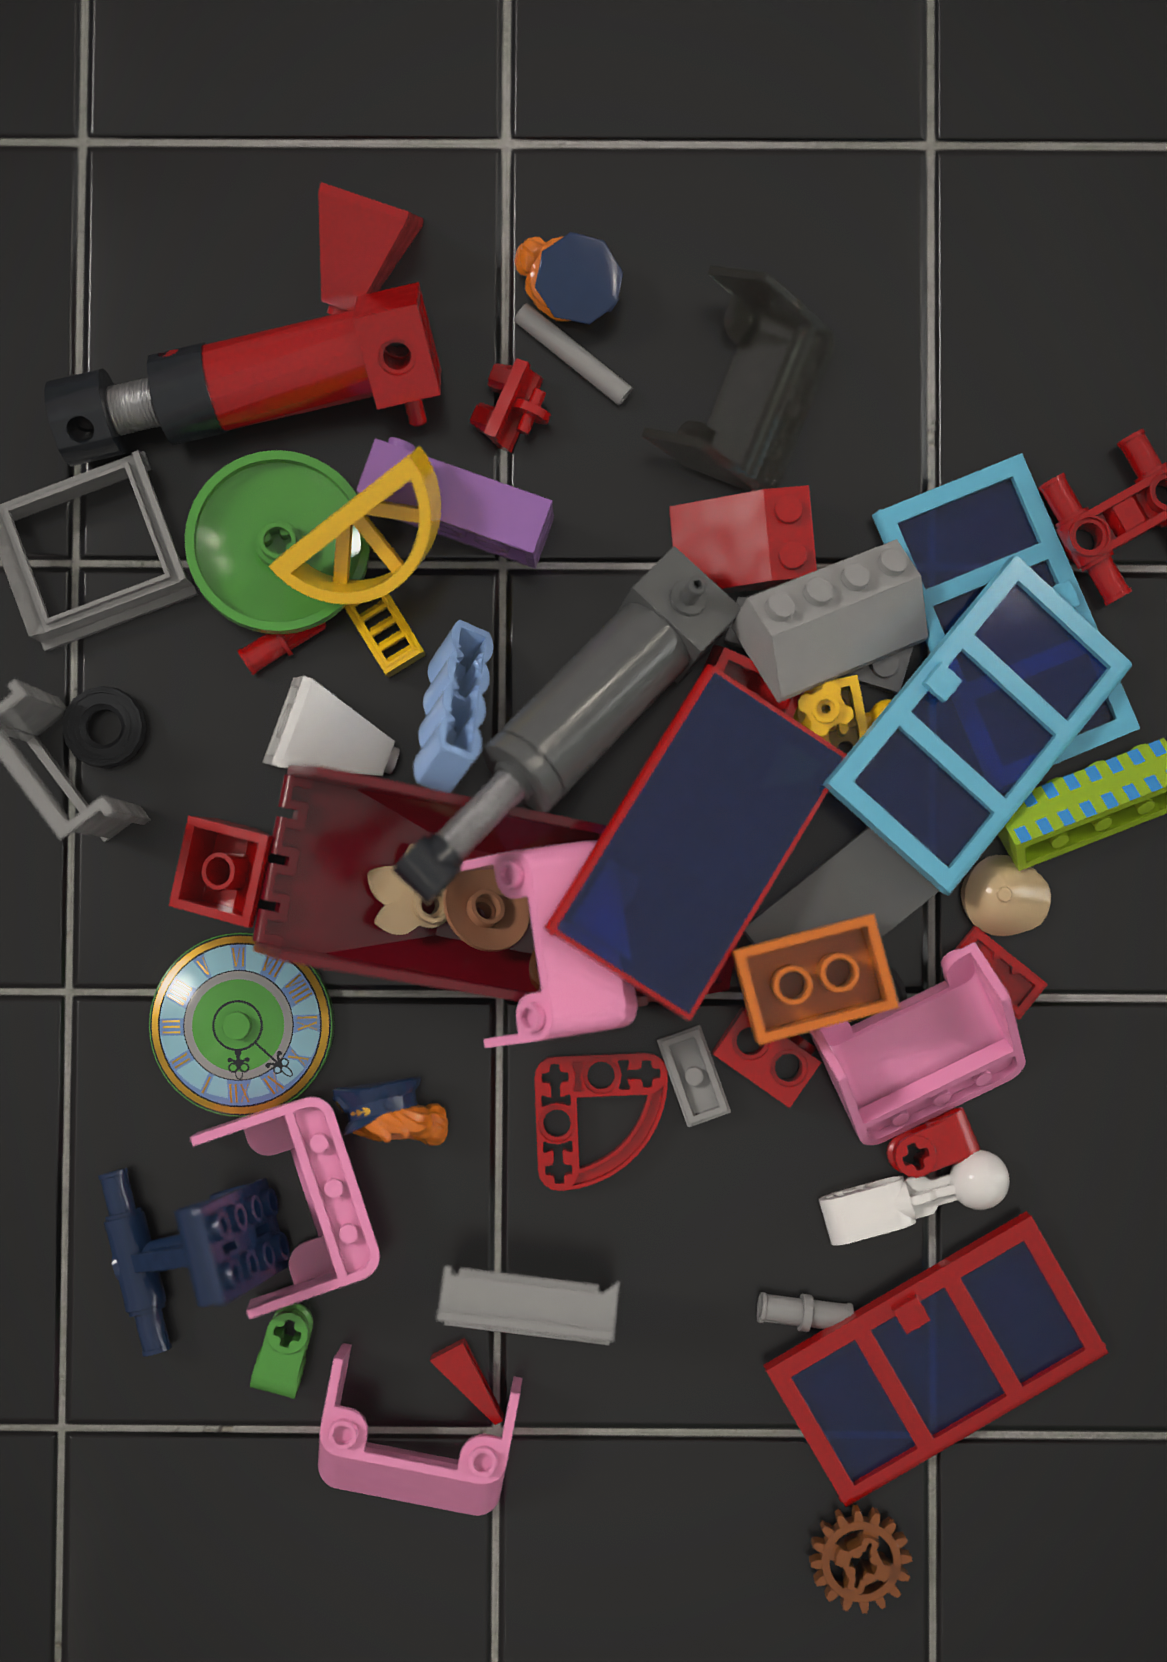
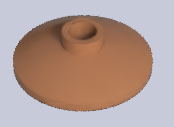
(504, 918)

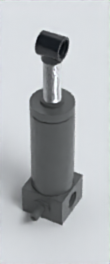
(583, 710)

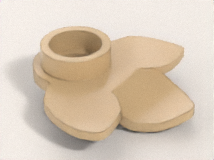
(402, 905)

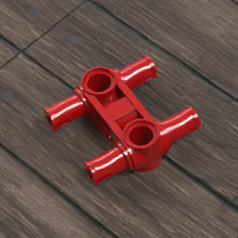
(1113, 520)

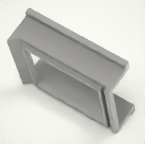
(110, 610)
(25, 717)
(528, 1306)

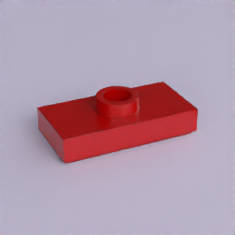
(1016, 978)

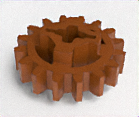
(878, 1566)

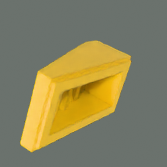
(400, 659)

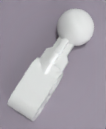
(897, 1202)

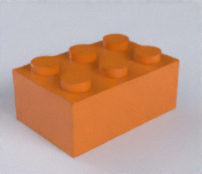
(814, 978)

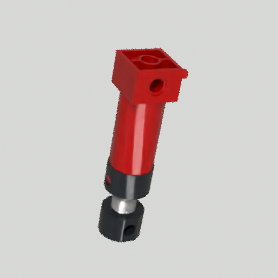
(256, 379)

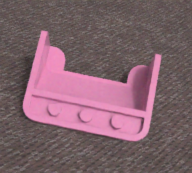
(926, 1052)

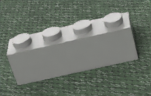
(834, 620)

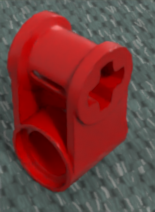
(941, 1143)

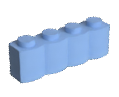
(453, 708)

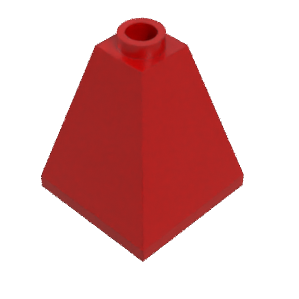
(359, 244)

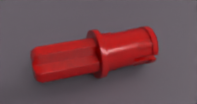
(273, 646)

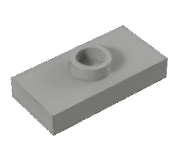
(693, 1075)

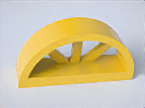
(338, 589)

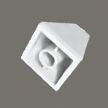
(327, 733)

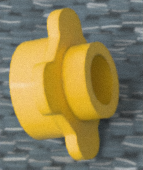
(829, 696)

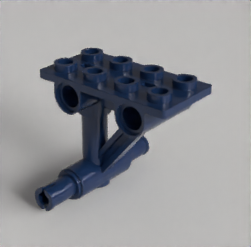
(223, 1242)

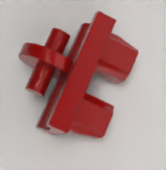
(517, 405)

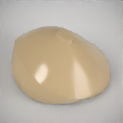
(1003, 898)

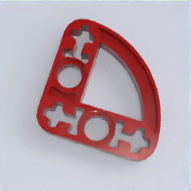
(580, 1086)

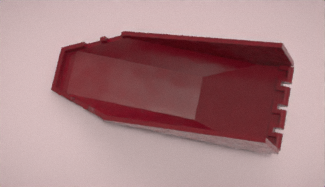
(364, 822)

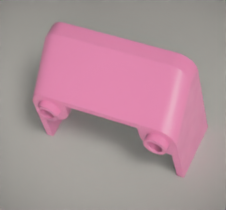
(575, 991)
(345, 1239)
(404, 1475)

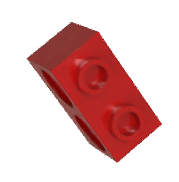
(760, 1064)

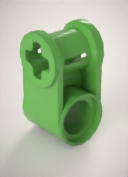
(283, 1356)

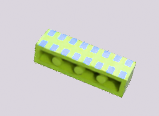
(1088, 805)

